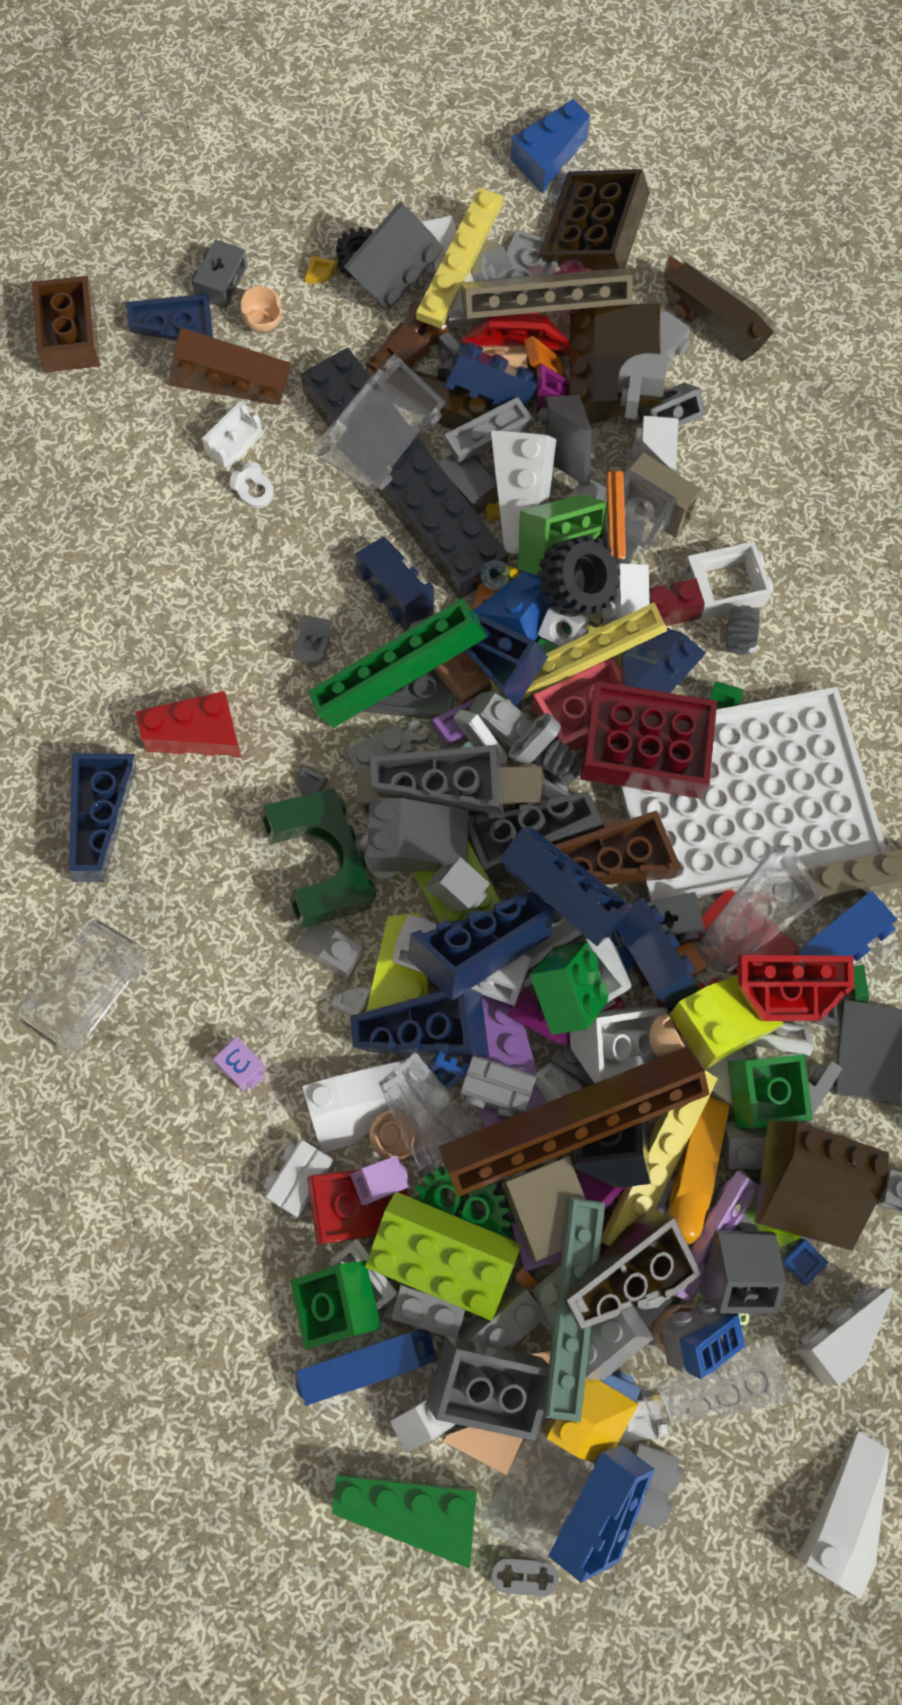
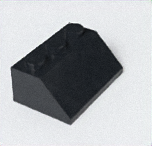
(618, 1158)

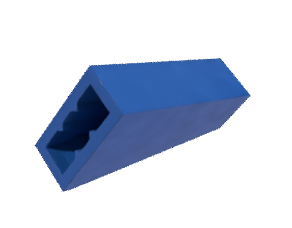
(365, 1366)

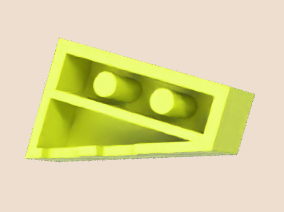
(393, 981)

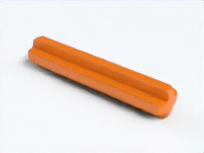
(616, 513)

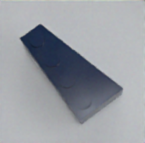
(97, 806)
(565, 885)
(482, 943)
(424, 1026)

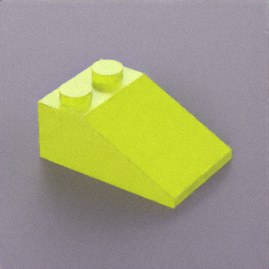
(719, 1022)

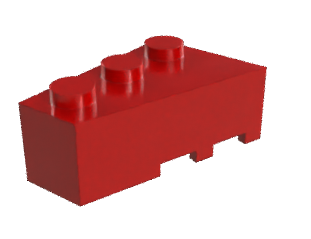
(190, 726)

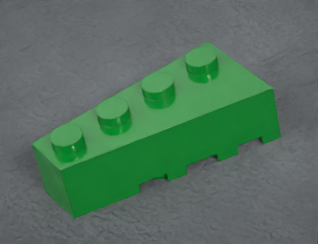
(413, 1512)

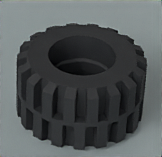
(598, 571)

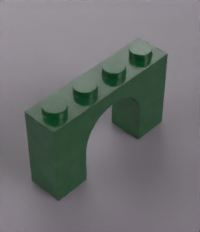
(324, 818)

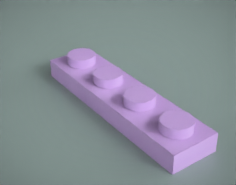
(724, 1216)

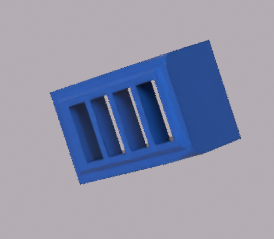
(694, 1343)

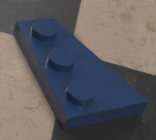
(167, 316)

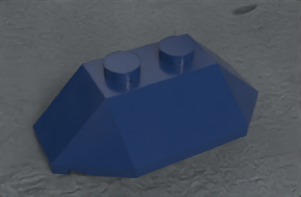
(660, 661)

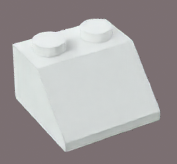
(657, 439)

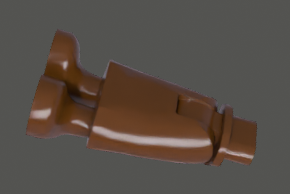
(407, 342)

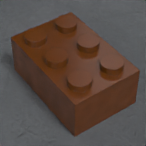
(65, 324)

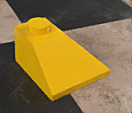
(601, 1425)

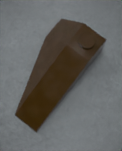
(727, 313)
(459, 406)
(638, 1266)

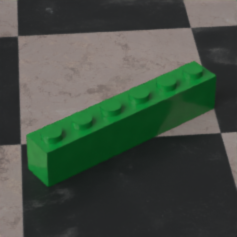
(397, 663)

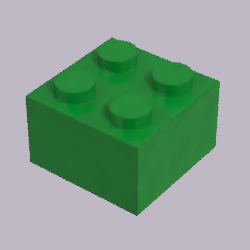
(569, 987)
(769, 1090)
(335, 1304)

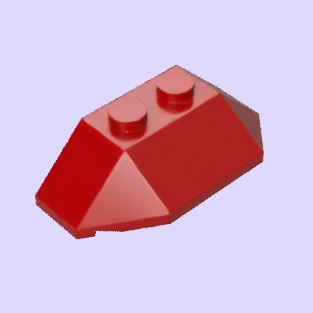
(515, 329)
(794, 985)

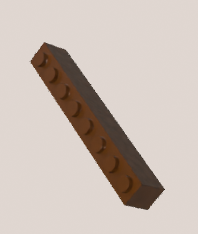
(574, 1120)

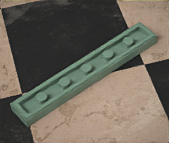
(569, 1342)

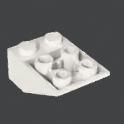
(847, 1339)

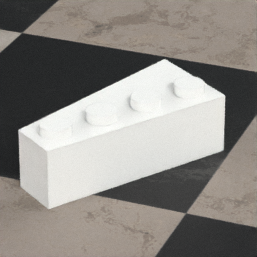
(522, 477)

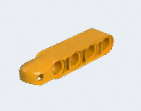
(697, 1170)

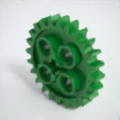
(495, 1220)

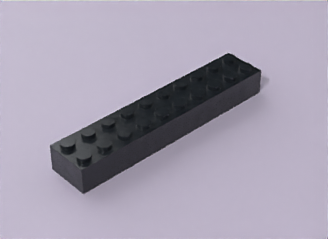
(420, 489)

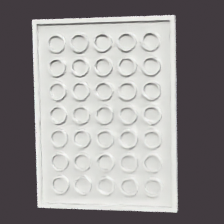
(776, 778)

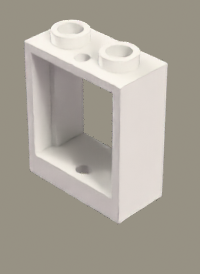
(745, 553)

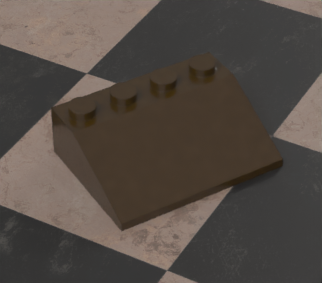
(596, 218)
(601, 345)
(818, 1183)

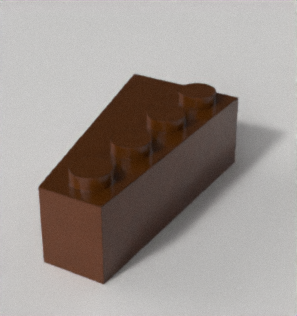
(226, 369)
(626, 851)

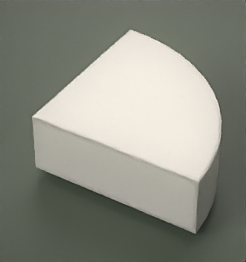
(352, 1001)

